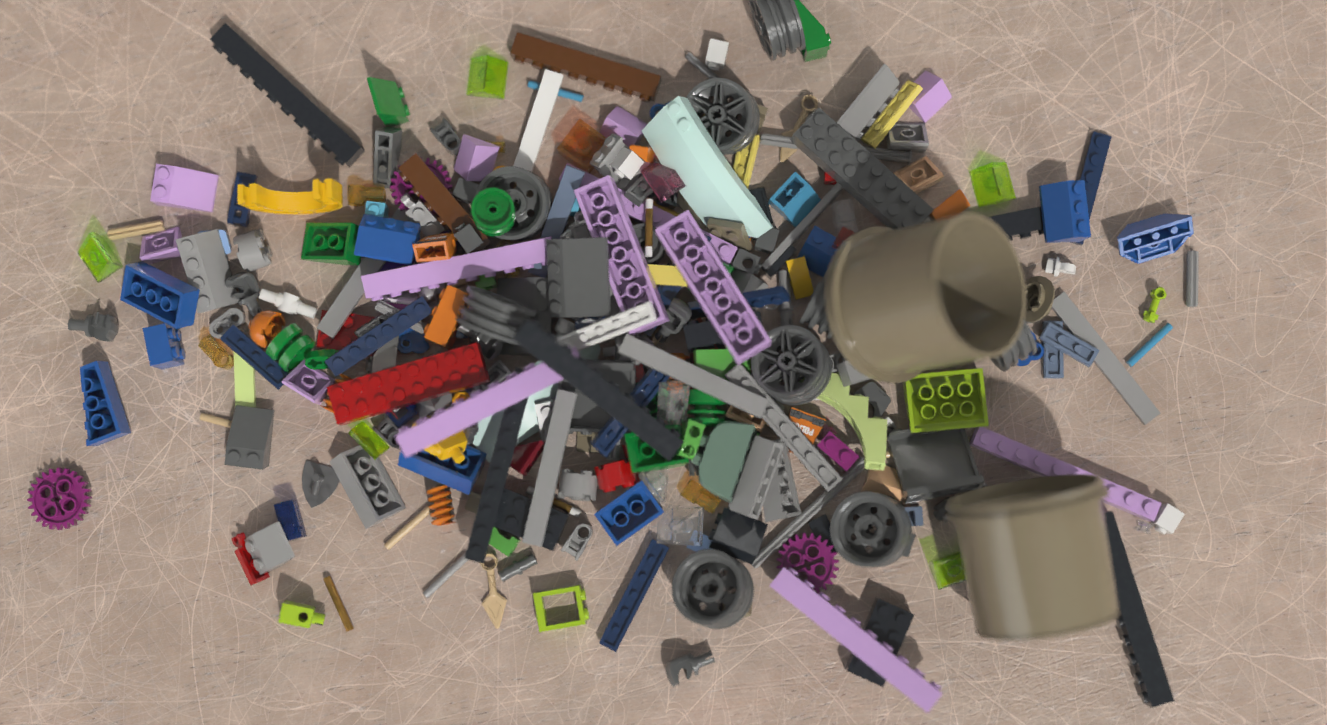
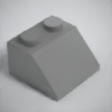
(269, 548)

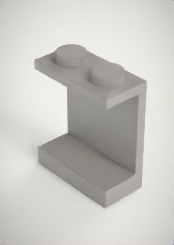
(607, 153)

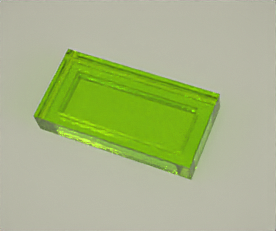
(368, 440)

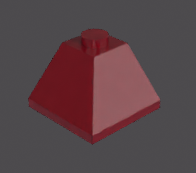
(526, 456)

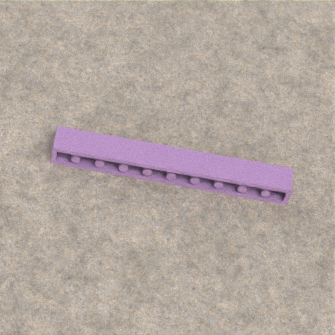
(723, 249)
(458, 267)
(477, 408)
(1049, 466)
(855, 639)

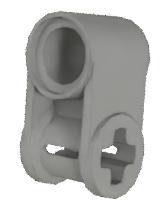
(577, 542)

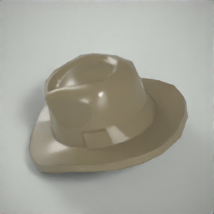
(1039, 298)

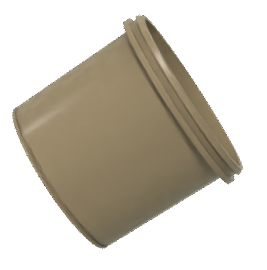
(924, 296)
(1036, 556)

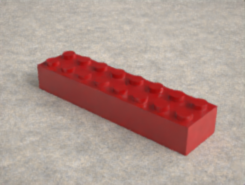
(408, 384)

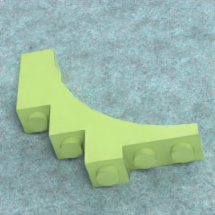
(870, 431)

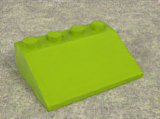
(946, 400)

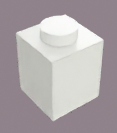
(716, 54)
(626, 164)
(1167, 519)

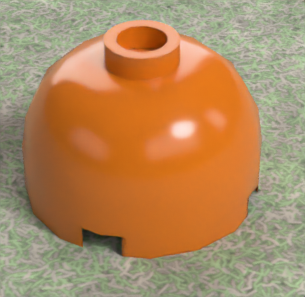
(265, 327)

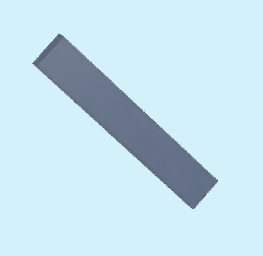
(560, 211)

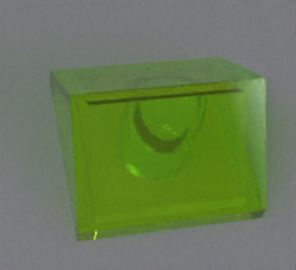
(487, 77)
(992, 184)
(99, 257)
(947, 570)

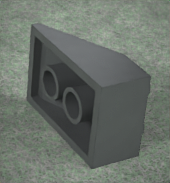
(250, 438)

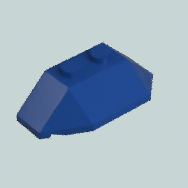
(1154, 237)

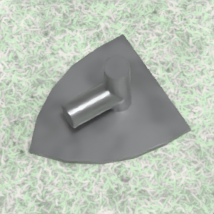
(318, 482)

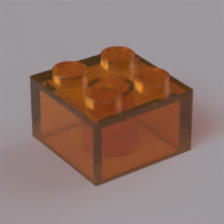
(581, 145)

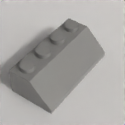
(869, 103)
(207, 269)
(367, 486)

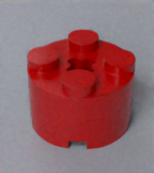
(614, 474)

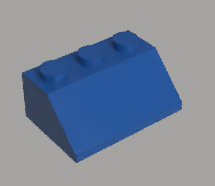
(1064, 211)
(387, 239)
(818, 251)
(629, 513)

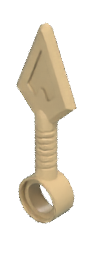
(785, 153)
(494, 602)

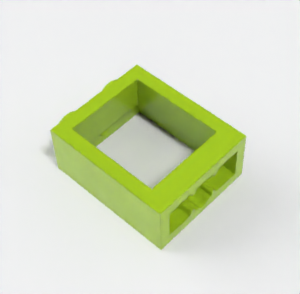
(541, 612)

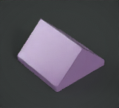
(931, 98)
(624, 125)
(475, 158)
(160, 246)
(309, 382)

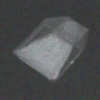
(657, 483)
(681, 526)

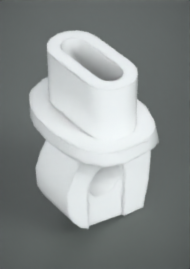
(1055, 267)

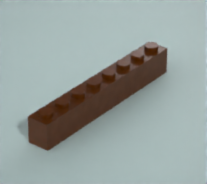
(585, 67)

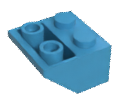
(794, 199)

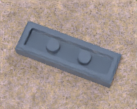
(1068, 344)
(1052, 358)

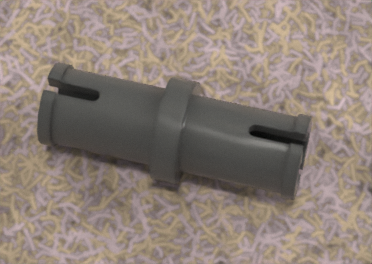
(517, 567)

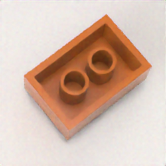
(443, 325)

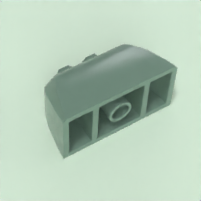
(724, 458)

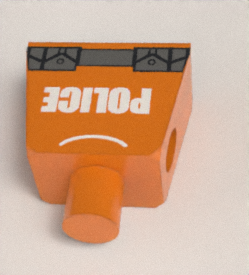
(441, 248)
(807, 423)

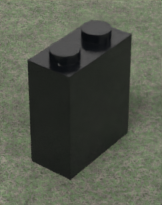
(737, 535)

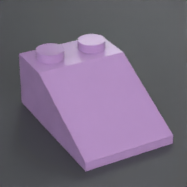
(184, 188)

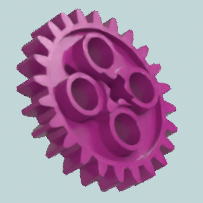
(400, 187)
(43, 504)
(801, 547)

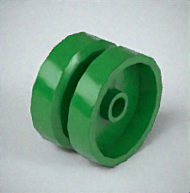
(493, 200)
(290, 347)

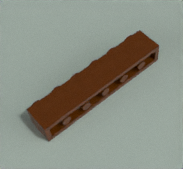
(438, 197)

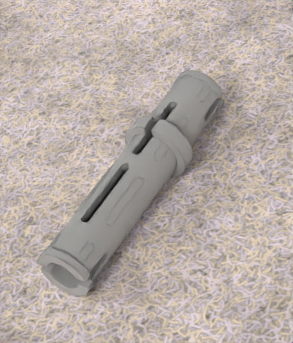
(786, 307)

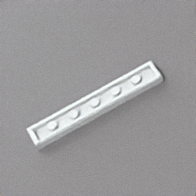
(538, 120)
(610, 327)

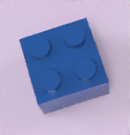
(164, 346)

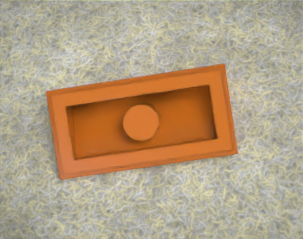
(645, 153)
(951, 207)

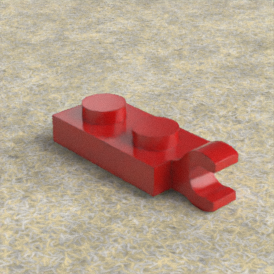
(247, 561)

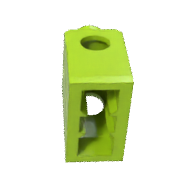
(291, 612)

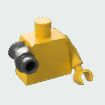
(453, 445)

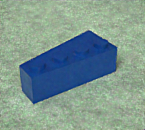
(102, 405)

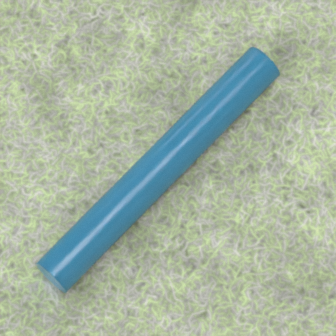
(562, 93)
(1149, 345)

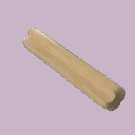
(137, 229)

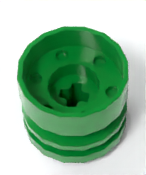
(705, 408)

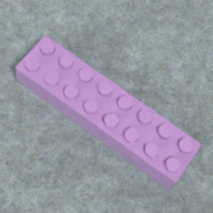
(628, 268)
(713, 287)

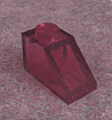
(663, 180)

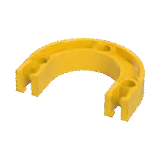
(324, 198)

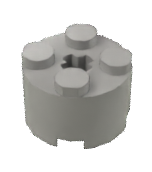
(252, 250)
(577, 486)

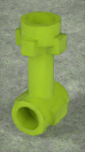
(1156, 295)

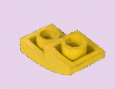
(799, 277)

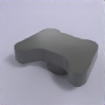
(877, 398)

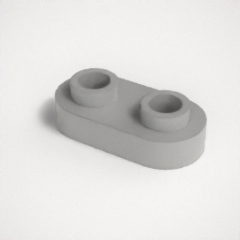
(226, 321)

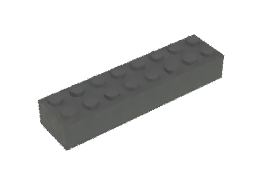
(860, 172)

